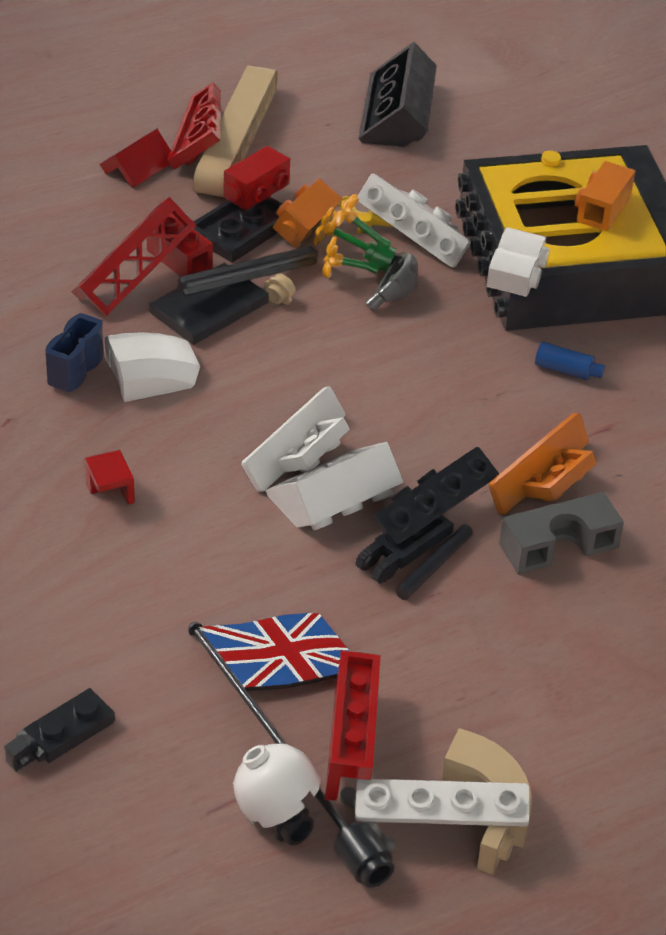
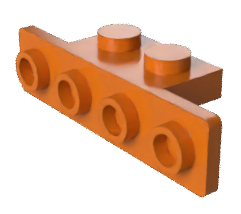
(546, 467)

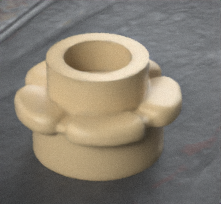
(280, 289)

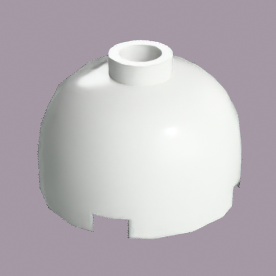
(274, 783)

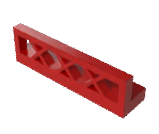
(126, 247)
(353, 720)

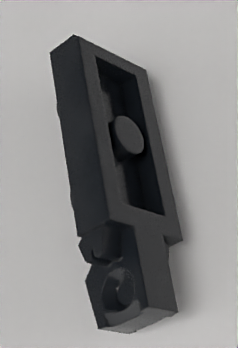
(60, 730)

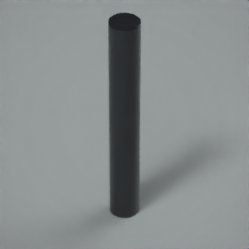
(434, 562)

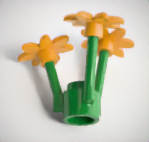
(378, 254)

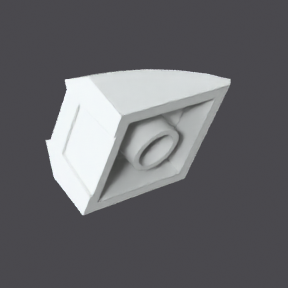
(150, 364)

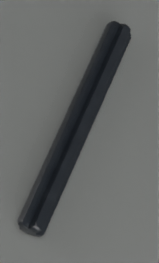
(246, 270)

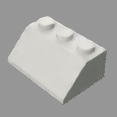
(337, 486)

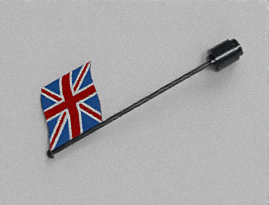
(285, 655)

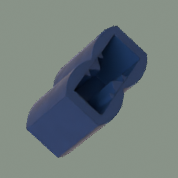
(74, 352)

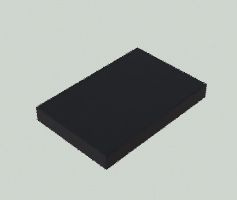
(238, 230)
(209, 311)

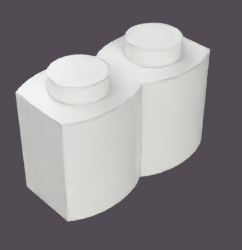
(518, 262)

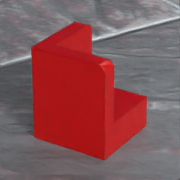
(110, 472)

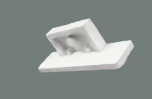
(415, 219)
(298, 441)
(442, 802)

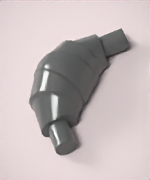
(397, 282)

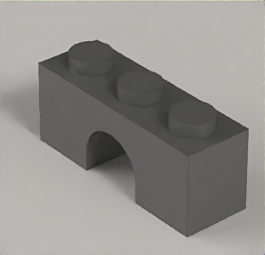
(586, 521)

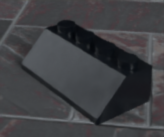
(399, 99)

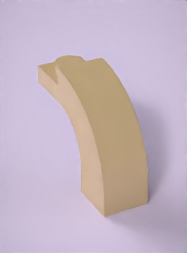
(482, 760)

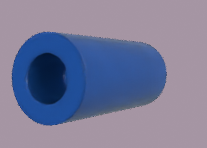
(568, 361)

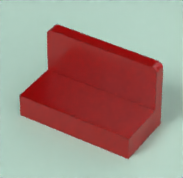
(140, 158)

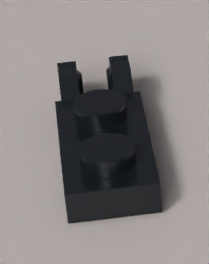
(405, 552)

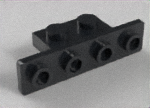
(434, 496)

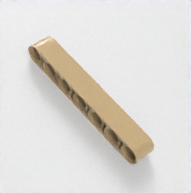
(237, 128)

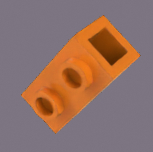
(604, 195)
(304, 215)

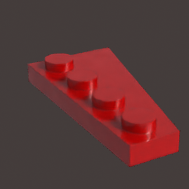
(198, 127)

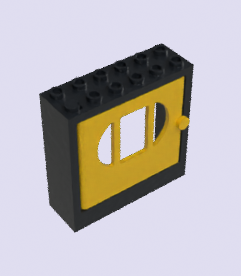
(597, 281)

